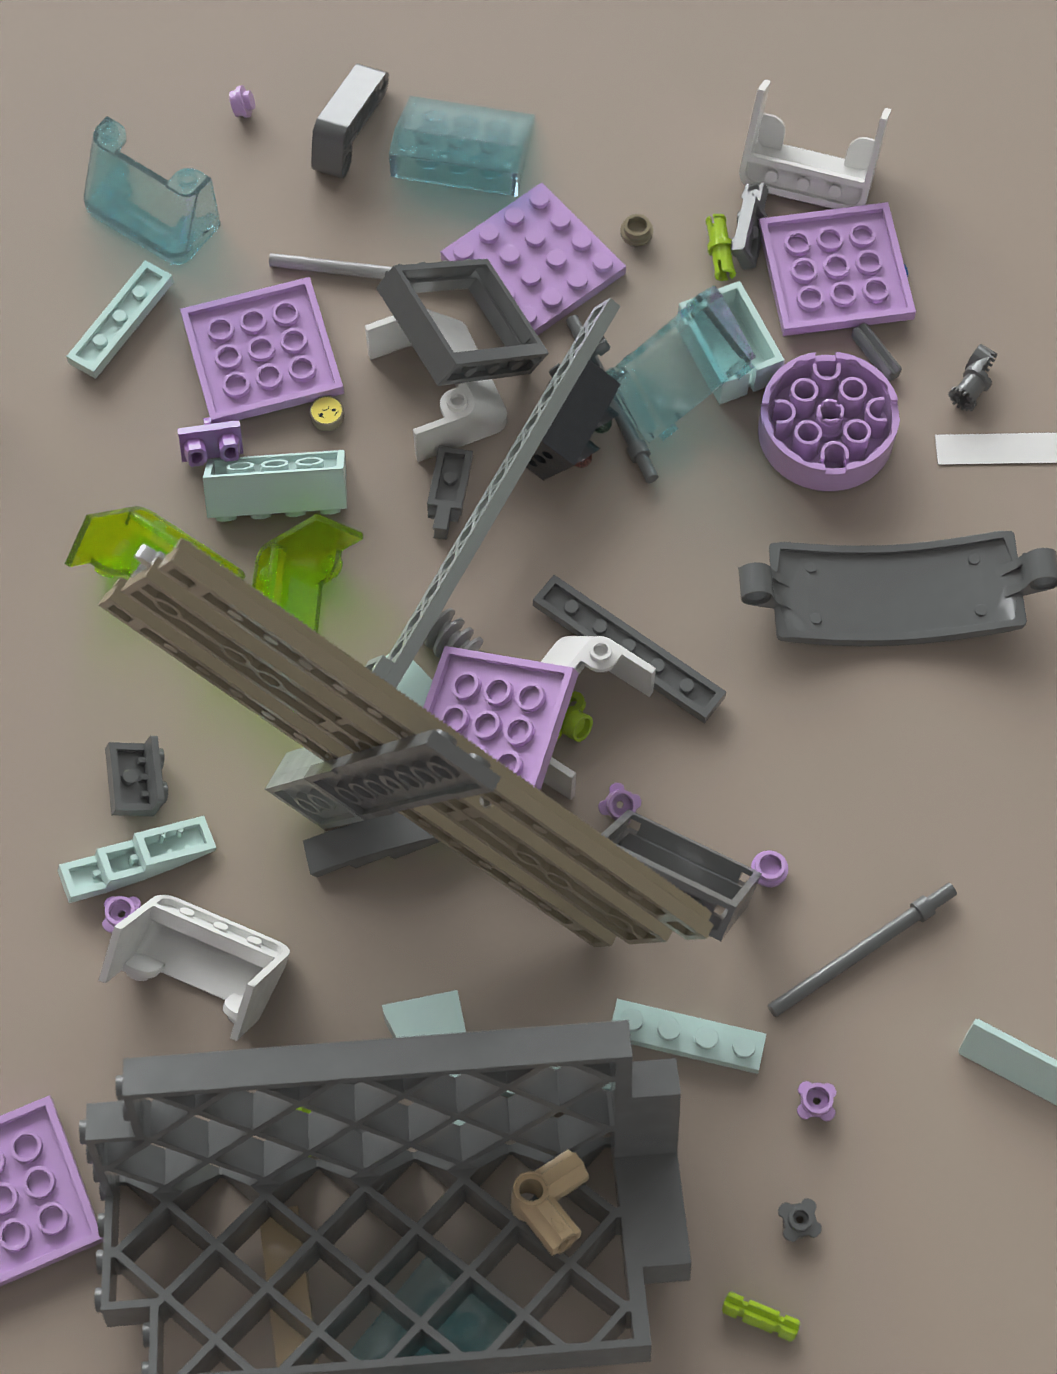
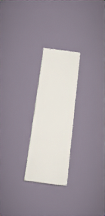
(996, 448)

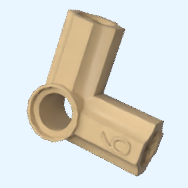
(545, 1214)

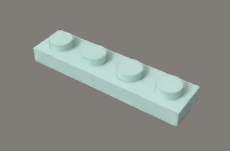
(120, 319)
(692, 1036)

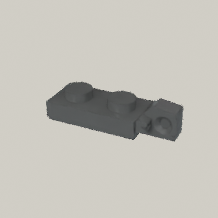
(748, 236)
(448, 488)

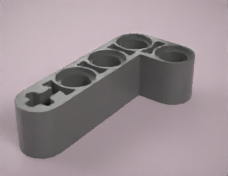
(344, 119)

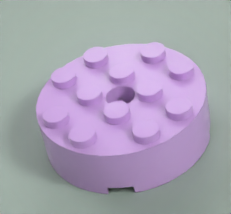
(828, 421)

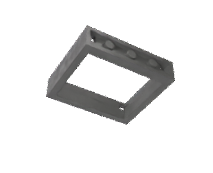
(522, 345)
(689, 866)

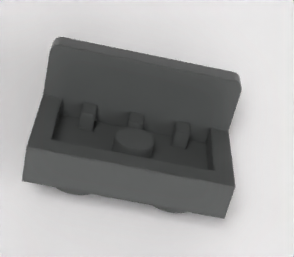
(136, 777)

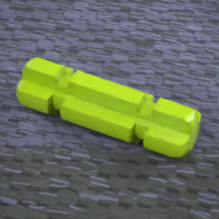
(761, 1316)

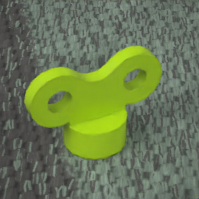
(576, 723)

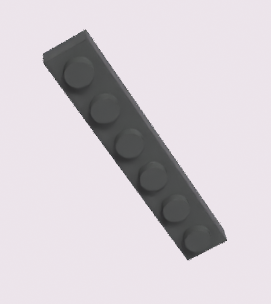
(672, 676)

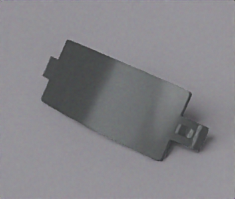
(898, 590)

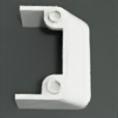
(806, 173)
(469, 410)
(598, 655)
(200, 951)

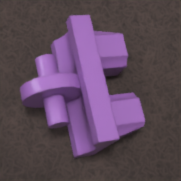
(210, 441)

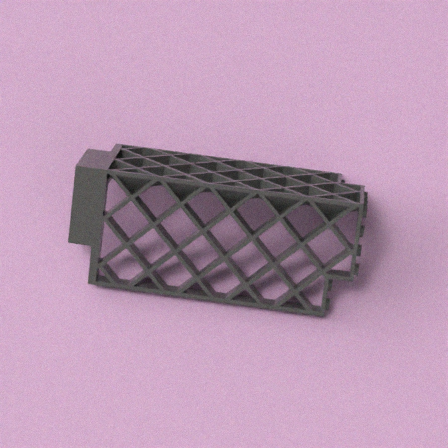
(643, 1140)

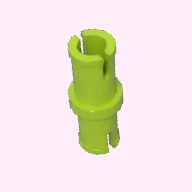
(720, 247)

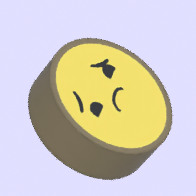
(327, 413)

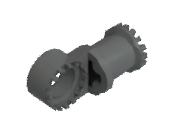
(974, 380)

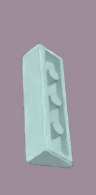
(1011, 1059)

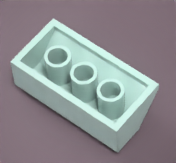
(276, 485)

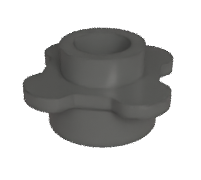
(794, 1230)

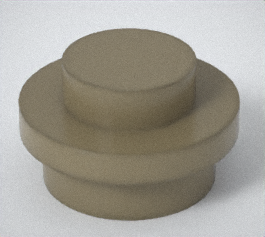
(636, 230)

